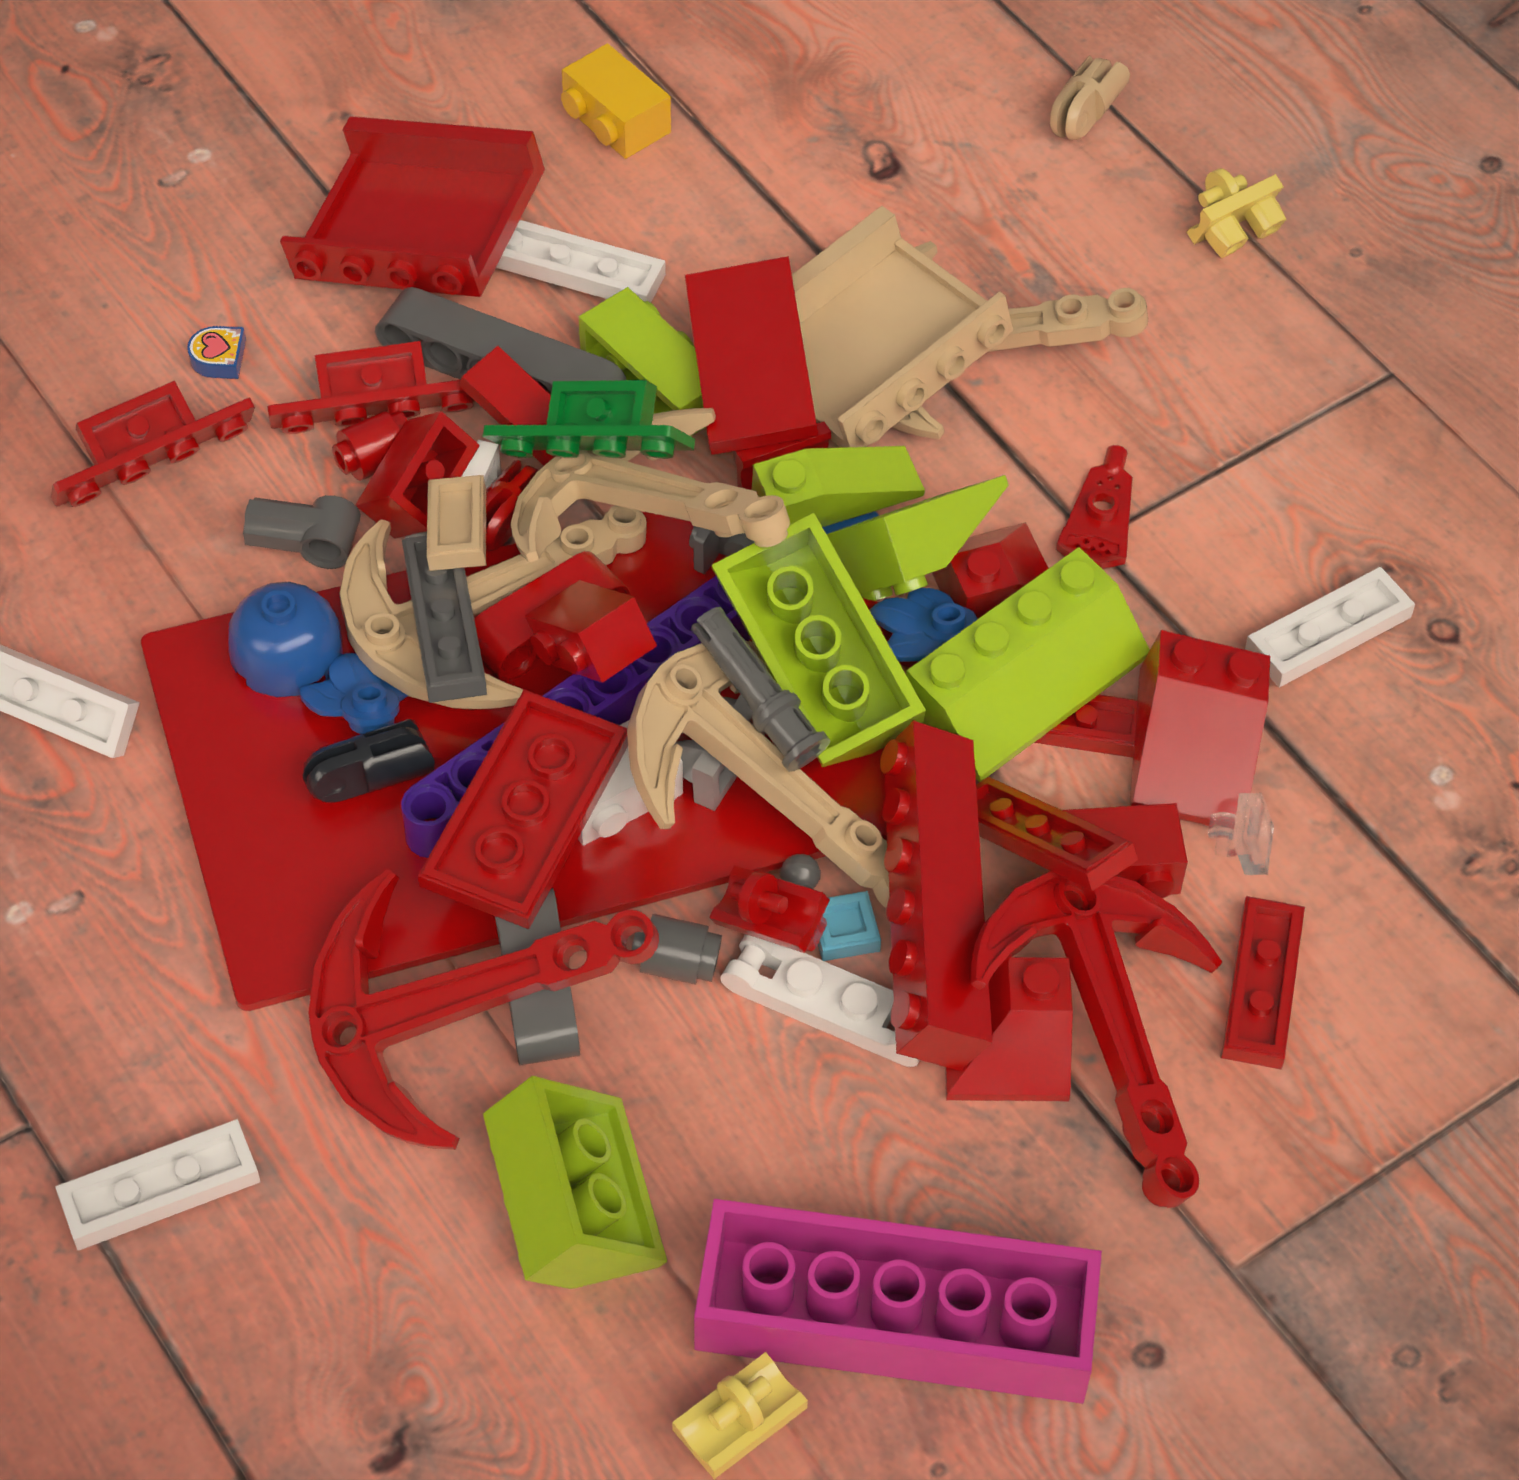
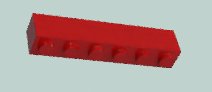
(934, 896)

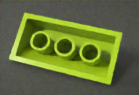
(821, 640)
(1030, 661)

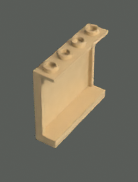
(886, 329)

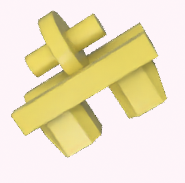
(1229, 206)
(739, 1415)

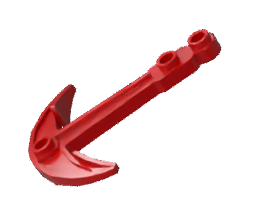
(1086, 931)
(399, 1013)

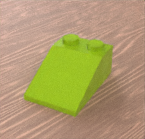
(913, 540)

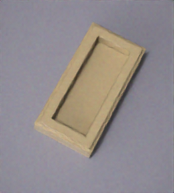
(456, 523)

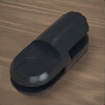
(368, 762)

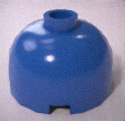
(283, 638)

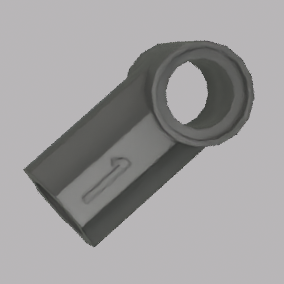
(317, 531)

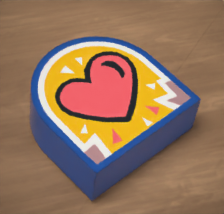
(217, 351)

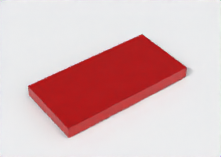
(751, 355)
(524, 809)

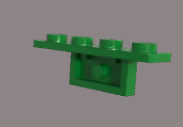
(595, 417)

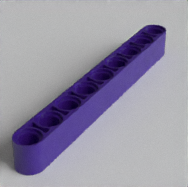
(443, 789)

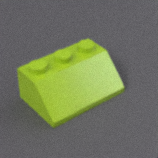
(572, 1185)

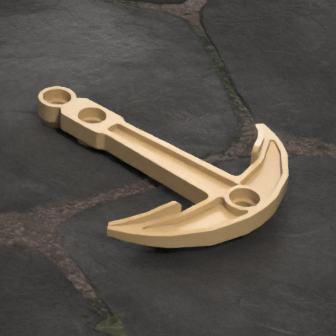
(1052, 323)
(617, 482)
(387, 633)
(687, 700)

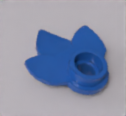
(921, 622)
(354, 694)

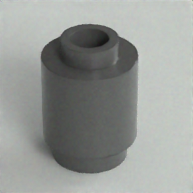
(683, 952)

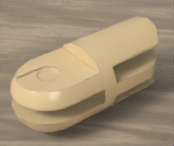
(1087, 97)

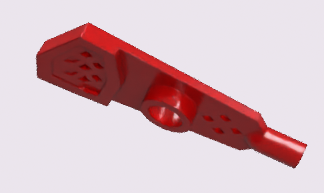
(1099, 528)

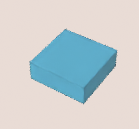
(849, 927)

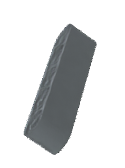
(459, 337)

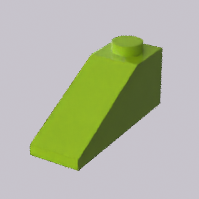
(838, 481)

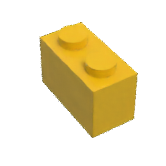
(616, 101)

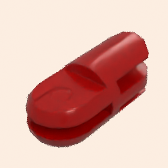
(501, 502)

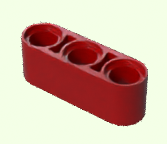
(504, 629)

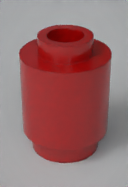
(365, 443)

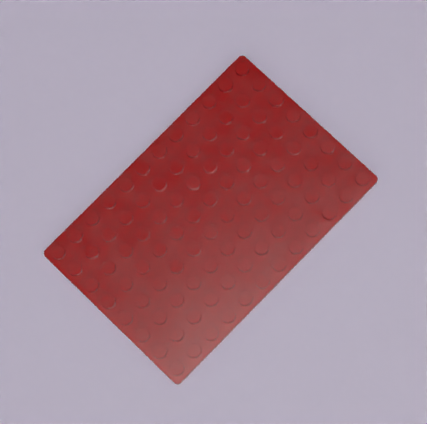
(291, 863)

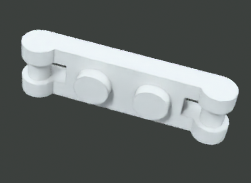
(816, 995)

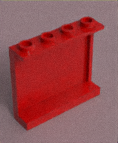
(419, 207)

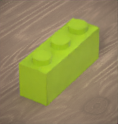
(644, 349)

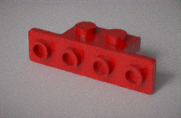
(368, 383)
(142, 433)

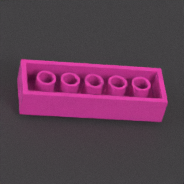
(898, 1300)

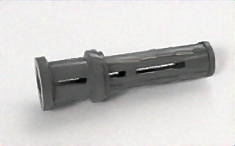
(774, 709)

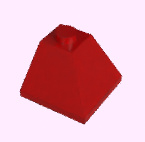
(991, 568)
(1029, 1036)

